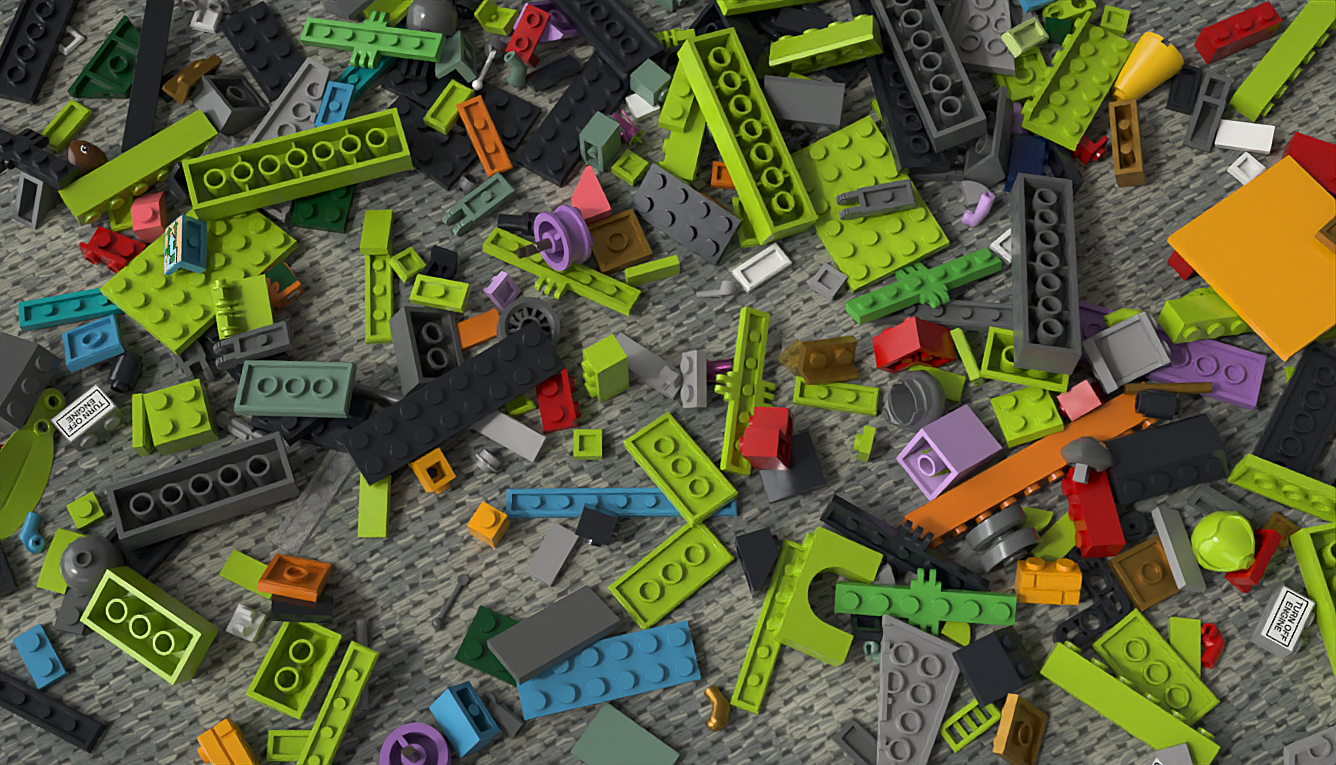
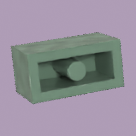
(600, 141)

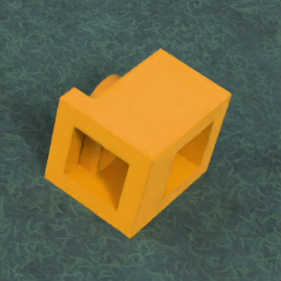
(443, 471)

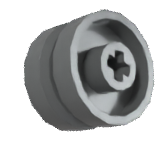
(1003, 539)

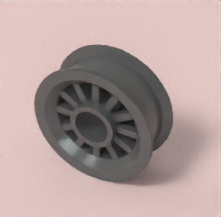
(536, 306)

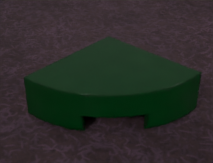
(1057, 29)

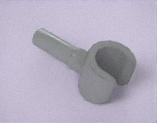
(726, 291)

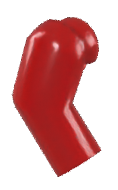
(1213, 645)

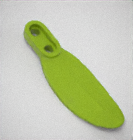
(27, 463)

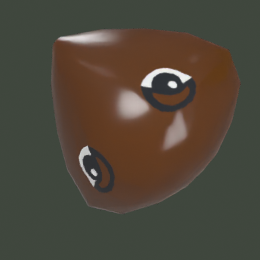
(85, 156)

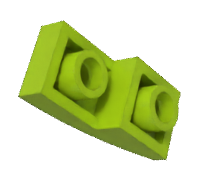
(50, 574)

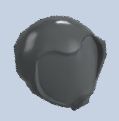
(914, 401)

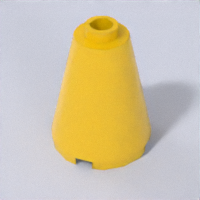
(1146, 68)

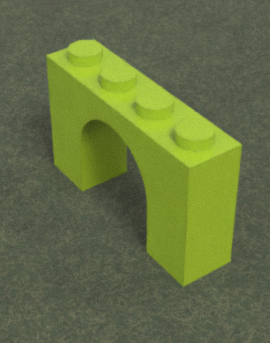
(797, 623)

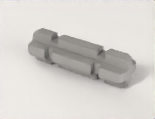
(237, 427)

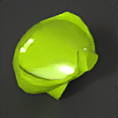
(1224, 542)

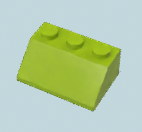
(999, 364)
(294, 667)

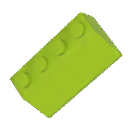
(826, 47)

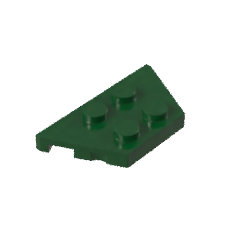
(112, 66)

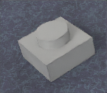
(828, 281)

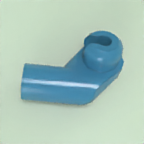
(29, 534)

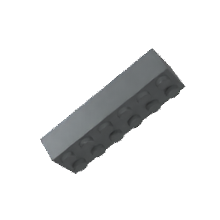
(202, 491)

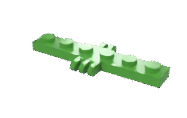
(373, 40)
(923, 286)
(925, 603)

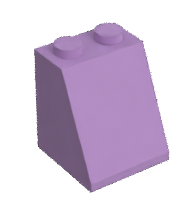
(957, 443)

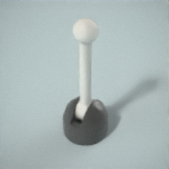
(491, 54)

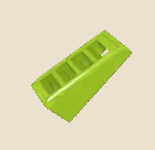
(951, 740)

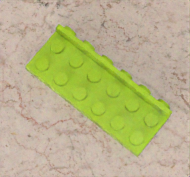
(1076, 83)

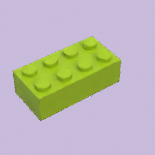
(149, 624)

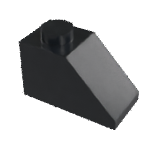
(757, 556)

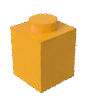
(488, 524)

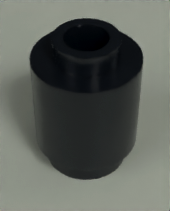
(125, 372)
(1157, 404)

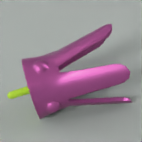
(632, 132)
(717, 367)

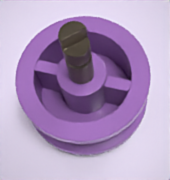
(560, 238)
(415, 746)

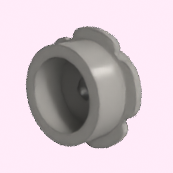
(487, 461)

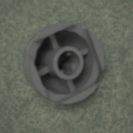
(434, 16)
(86, 562)

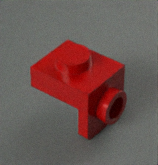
(1088, 151)

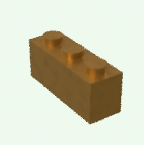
(1126, 143)

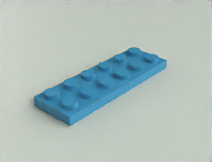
(613, 671)

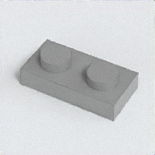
(694, 379)

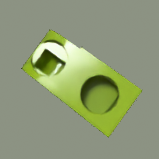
(1069, 9)

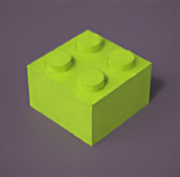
(180, 417)

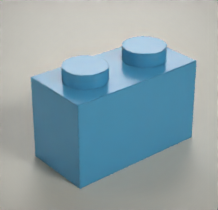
(464, 719)

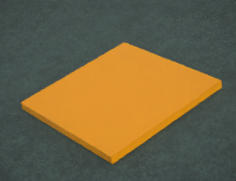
(1265, 256)

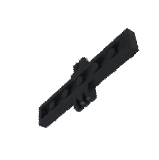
(27, 153)
(901, 547)

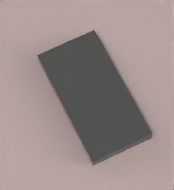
(553, 634)

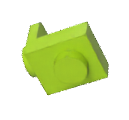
(495, 18)

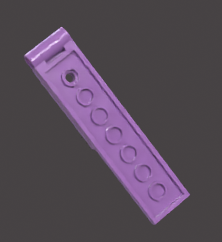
(1231, 370)

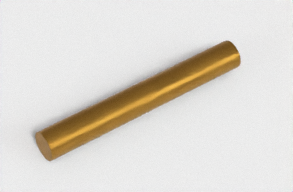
(1178, 388)

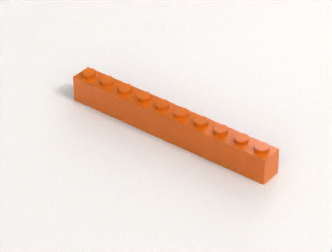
(1021, 472)

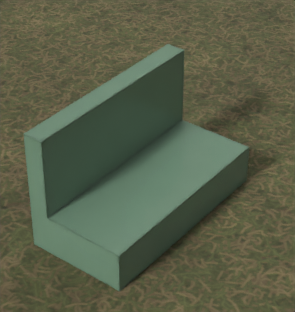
(458, 55)

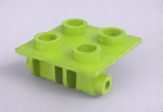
(241, 305)

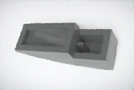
(1207, 111)

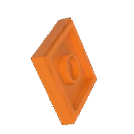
(295, 577)

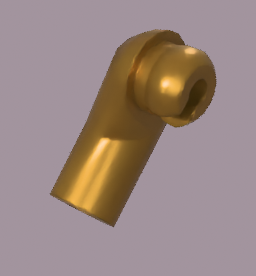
(720, 709)

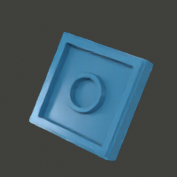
(93, 343)

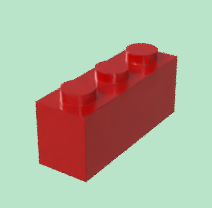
(1238, 32)
(1093, 515)

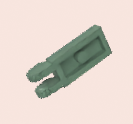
(480, 203)

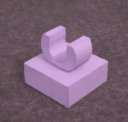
(502, 290)

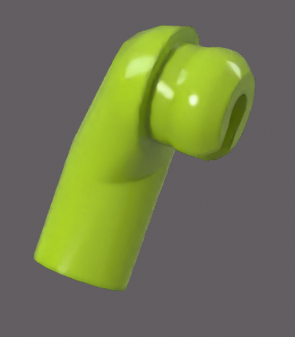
(1119, 315)

